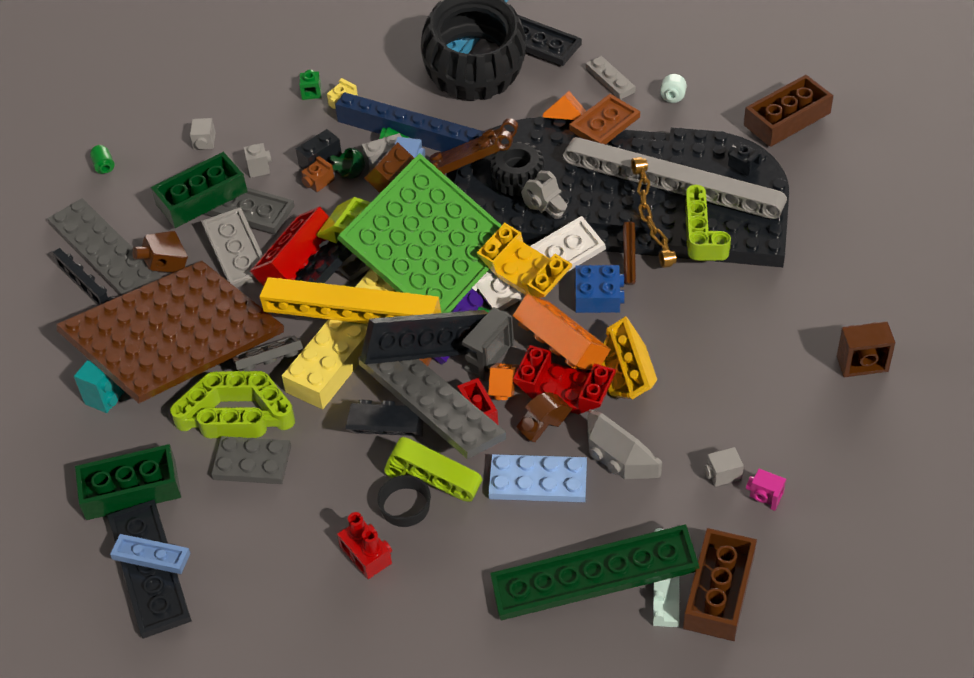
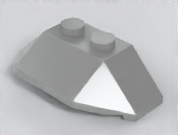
(620, 449)

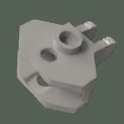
(544, 195)

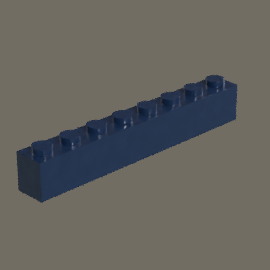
(375, 116)

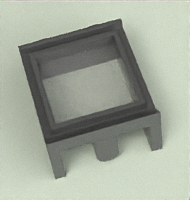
(490, 341)

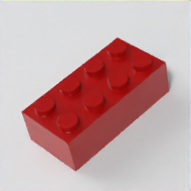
(292, 248)

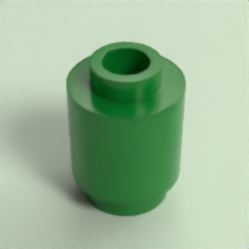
(102, 159)

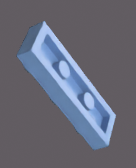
(150, 553)

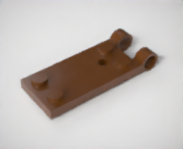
(475, 149)

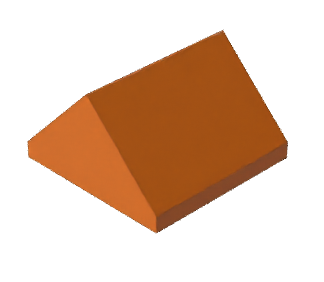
(565, 108)

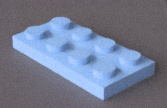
(538, 478)

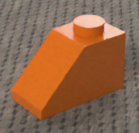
(501, 380)

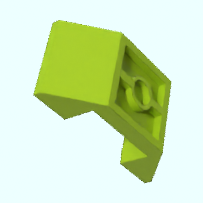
(341, 218)

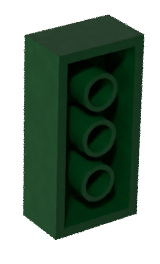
(199, 189)
(127, 481)

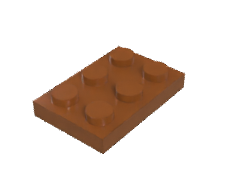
(605, 120)

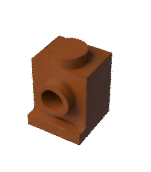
(318, 174)

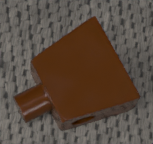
(162, 252)

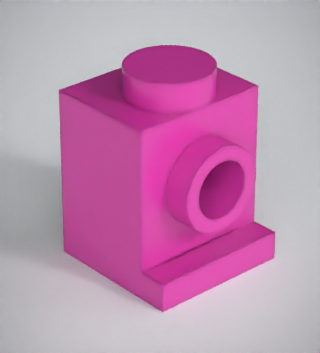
(766, 488)

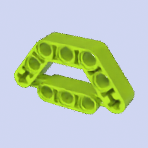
(198, 406)

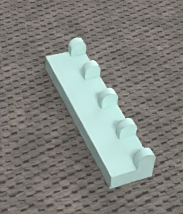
(666, 601)

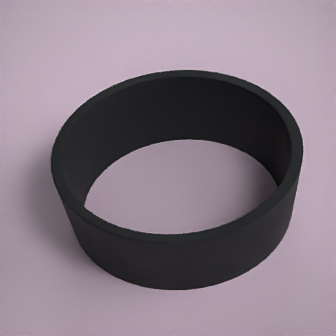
(404, 482)

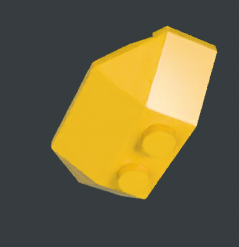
(630, 359)

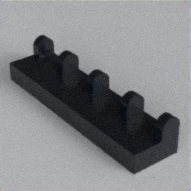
(80, 278)

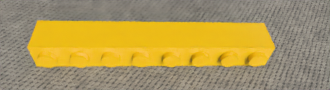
(342, 301)

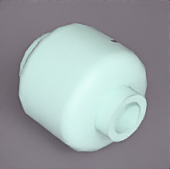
(673, 88)

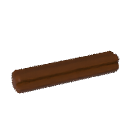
(629, 253)

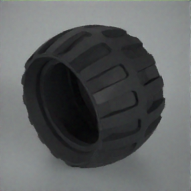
(473, 74)

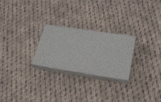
(233, 245)

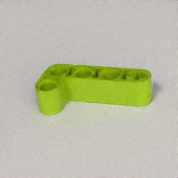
(701, 242)
(433, 469)

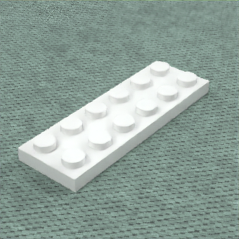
(573, 242)

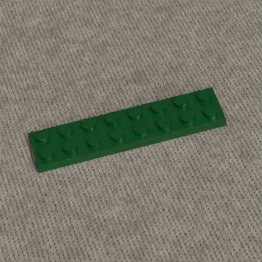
(594, 572)

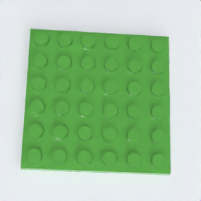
(423, 235)

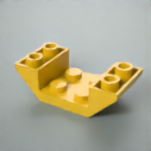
(521, 264)

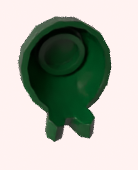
(349, 164)

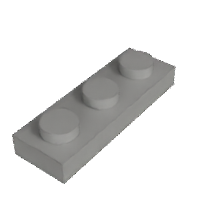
(610, 77)

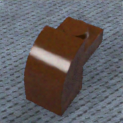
(542, 411)

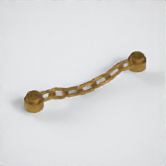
(666, 257)

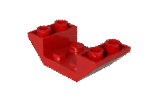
(577, 388)

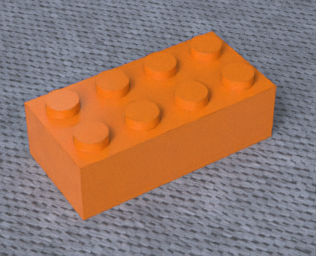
(561, 333)

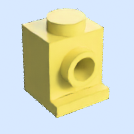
(335, 94)

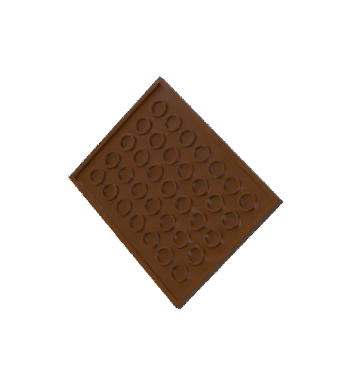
(169, 330)

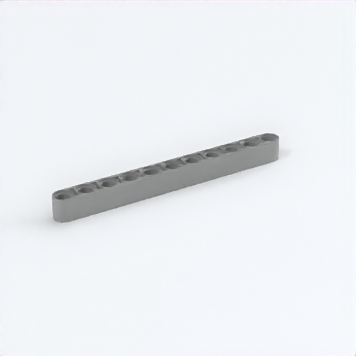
(677, 178)

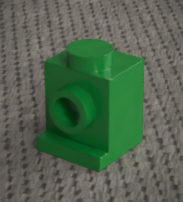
(308, 80)

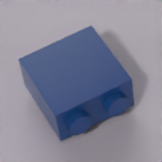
(599, 289)

